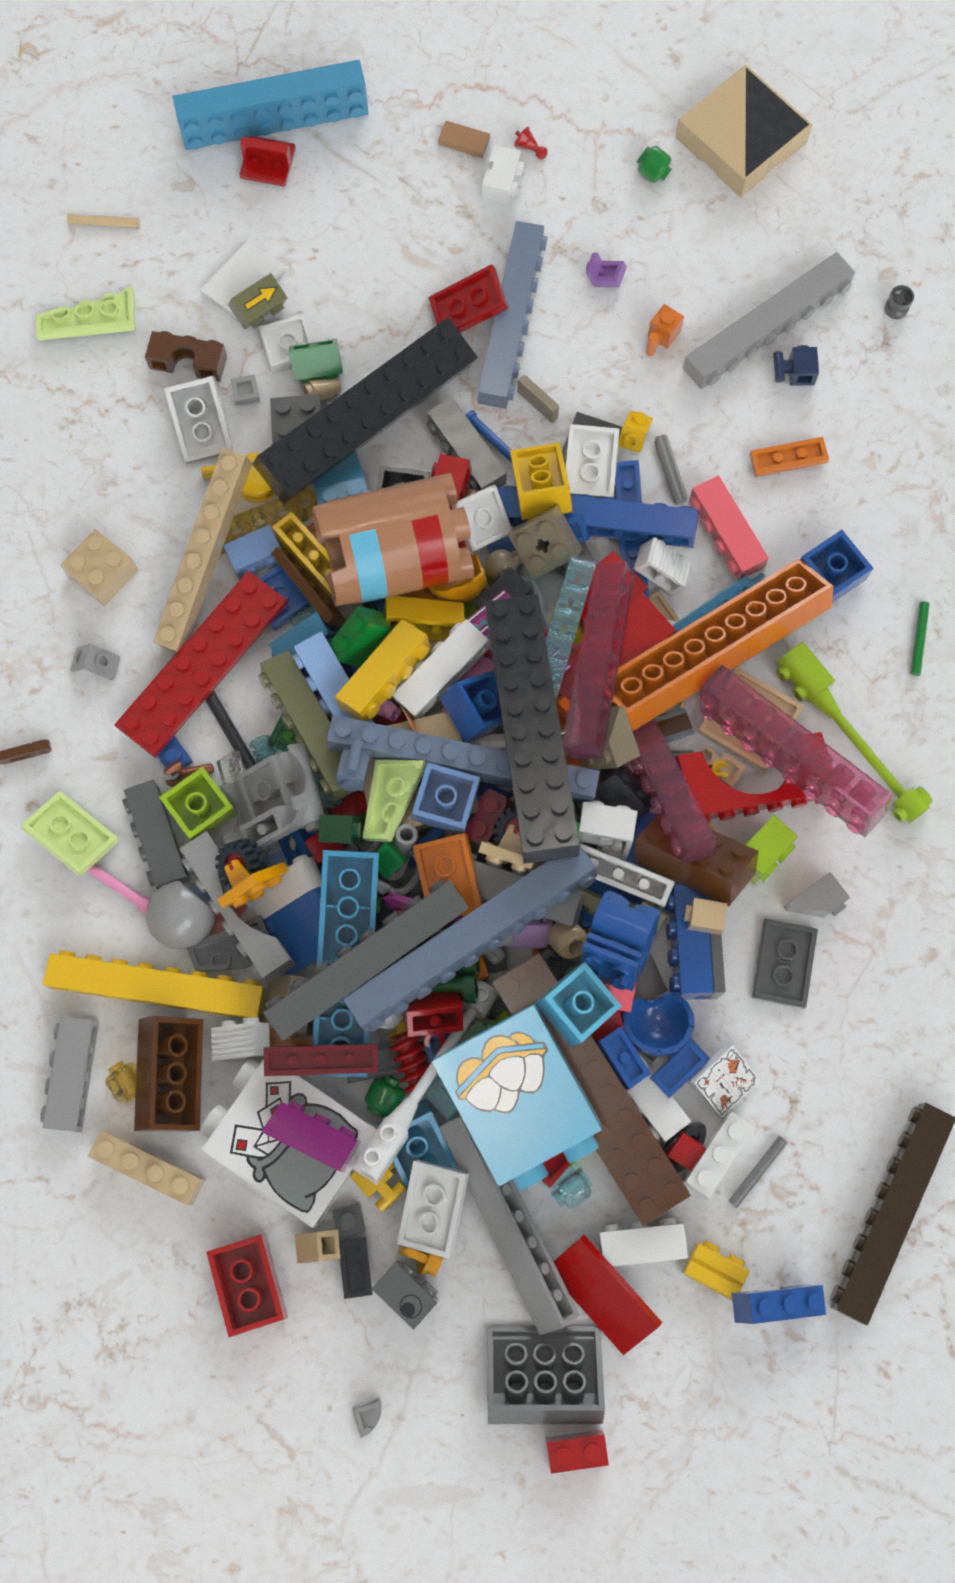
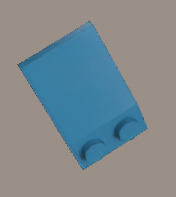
(341, 481)
(423, 1143)

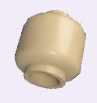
(567, 940)

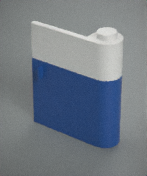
(293, 912)

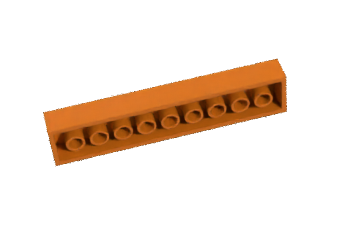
(721, 637)

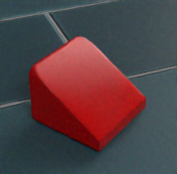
(316, 847)

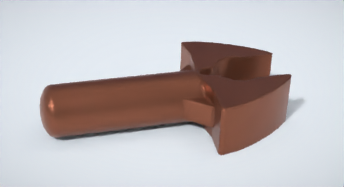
(183, 772)

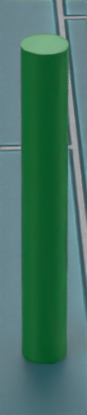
(920, 636)

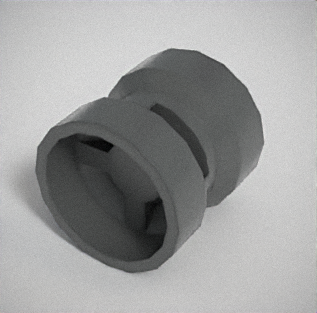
(899, 302)

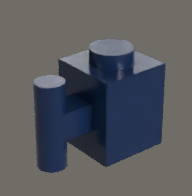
(801, 366)

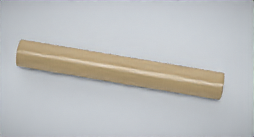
(103, 221)

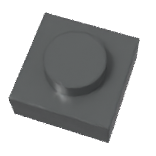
(349, 1221)

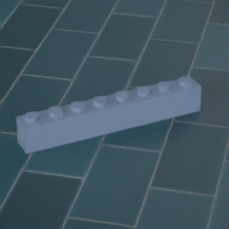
(511, 324)

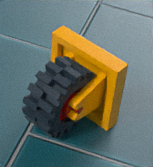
(245, 872)

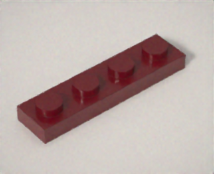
(320, 1059)

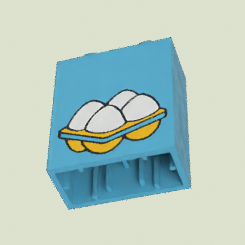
(519, 1098)

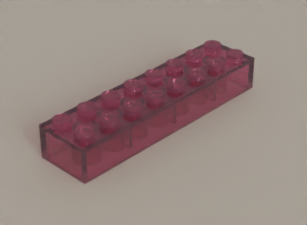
(794, 752)

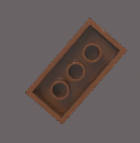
(716, 876)
(168, 1074)

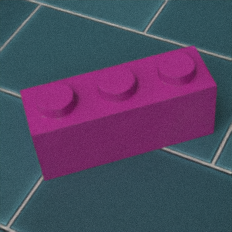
(312, 1135)

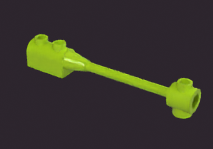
(813, 684)

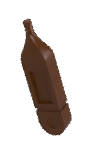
(25, 751)

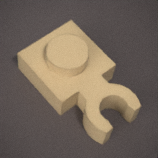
(734, 770)

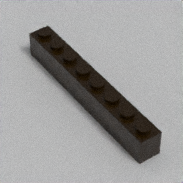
(892, 1214)

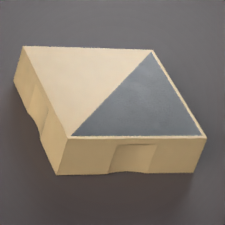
(743, 130)

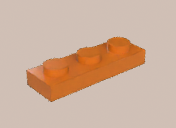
(789, 456)

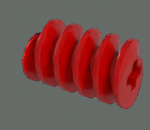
(411, 1058)

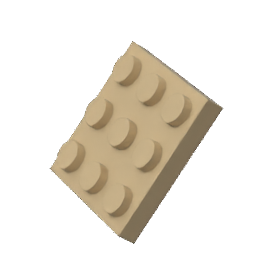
(713, 730)

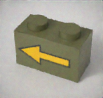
(258, 301)

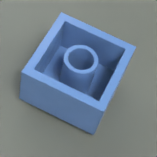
(445, 798)

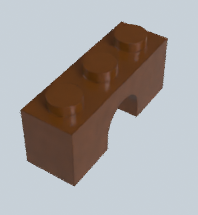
(167, 349)

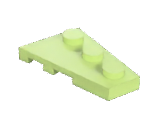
(390, 795)

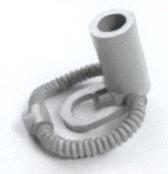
(404, 841)

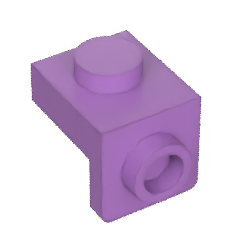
(605, 272)

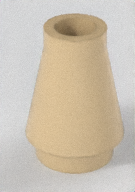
(325, 388)

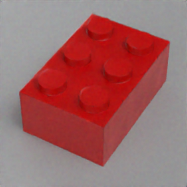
(247, 1285)

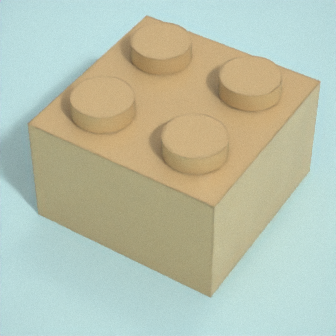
(99, 567)

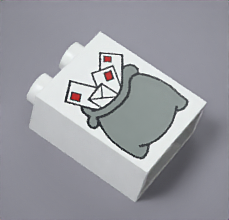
(275, 1169)

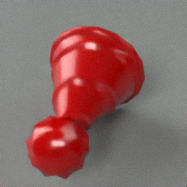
(526, 140)

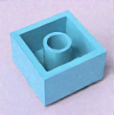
(578, 1004)

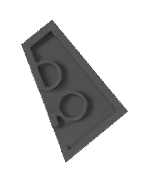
(220, 951)

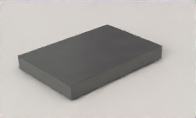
(784, 963)

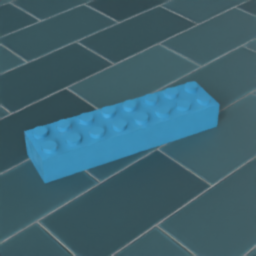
(271, 104)
(345, 914)

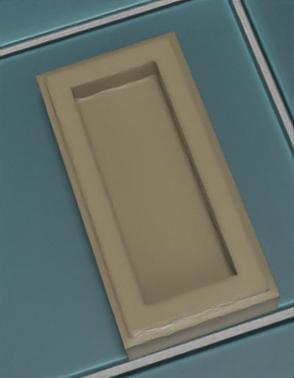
(538, 398)

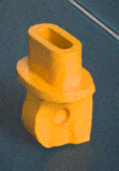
(426, 1262)

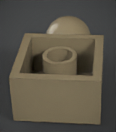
(530, 550)

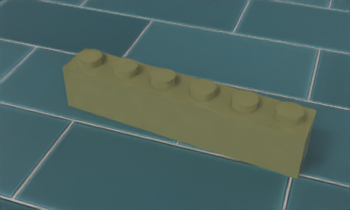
(304, 718)

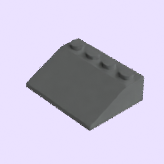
(544, 1375)

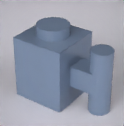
(353, 767)

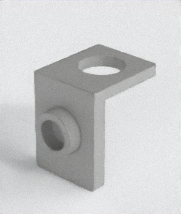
(95, 661)

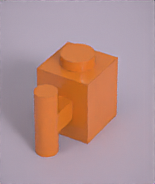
(663, 329)

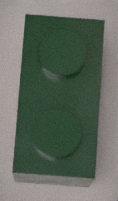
(341, 829)

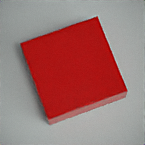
(686, 1151)

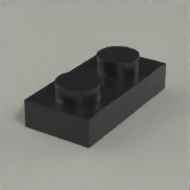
(355, 1268)

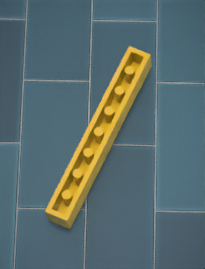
(154, 986)

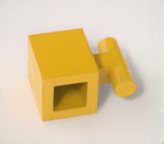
(369, 1188)

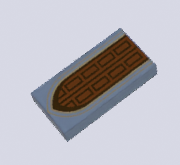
(675, 725)

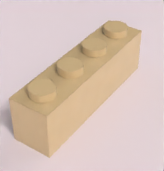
(146, 1168)

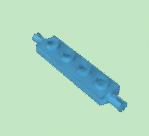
(719, 599)

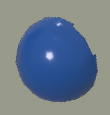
(660, 1024)

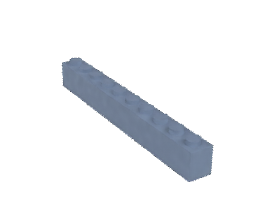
(476, 760)
(468, 939)

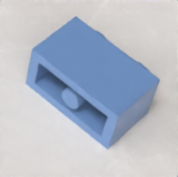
(252, 551)

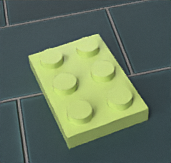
(69, 833)

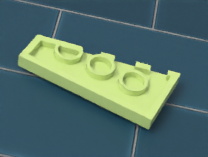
(100, 316)

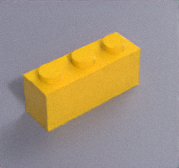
(428, 615)

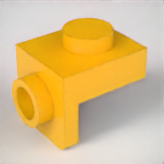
(635, 431)

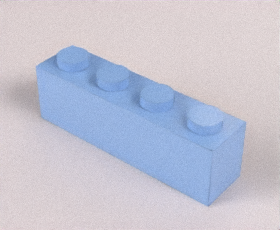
(323, 670)

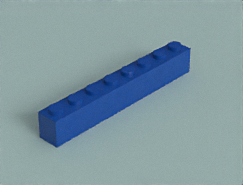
(621, 519)

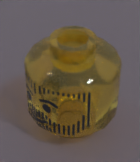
(122, 1081)

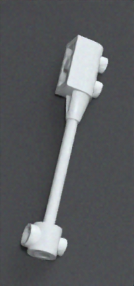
(394, 1129)

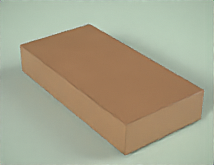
(464, 139)

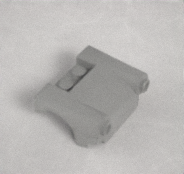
(275, 799)

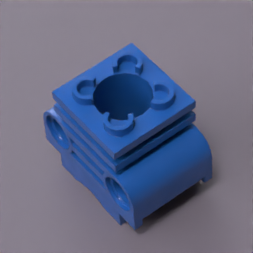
(620, 940)

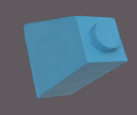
(301, 632)

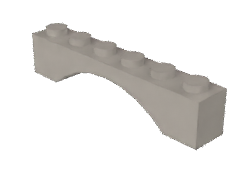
(265, 951)

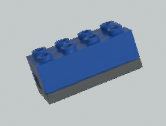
(693, 954)

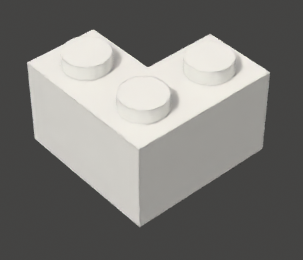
(608, 827)

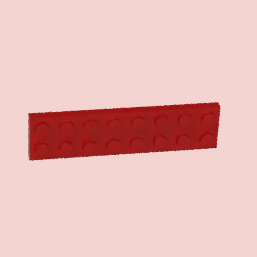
(201, 664)

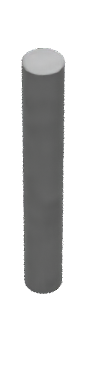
(758, 1171)

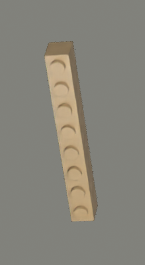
(203, 550)

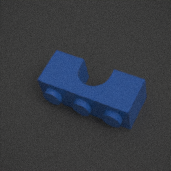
(778, 1304)

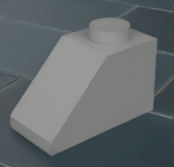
(820, 898)

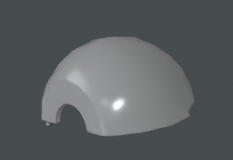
(178, 916)

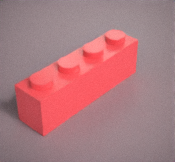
(728, 528)

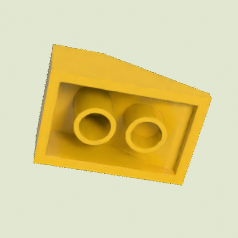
(541, 479)

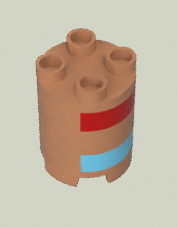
(394, 540)

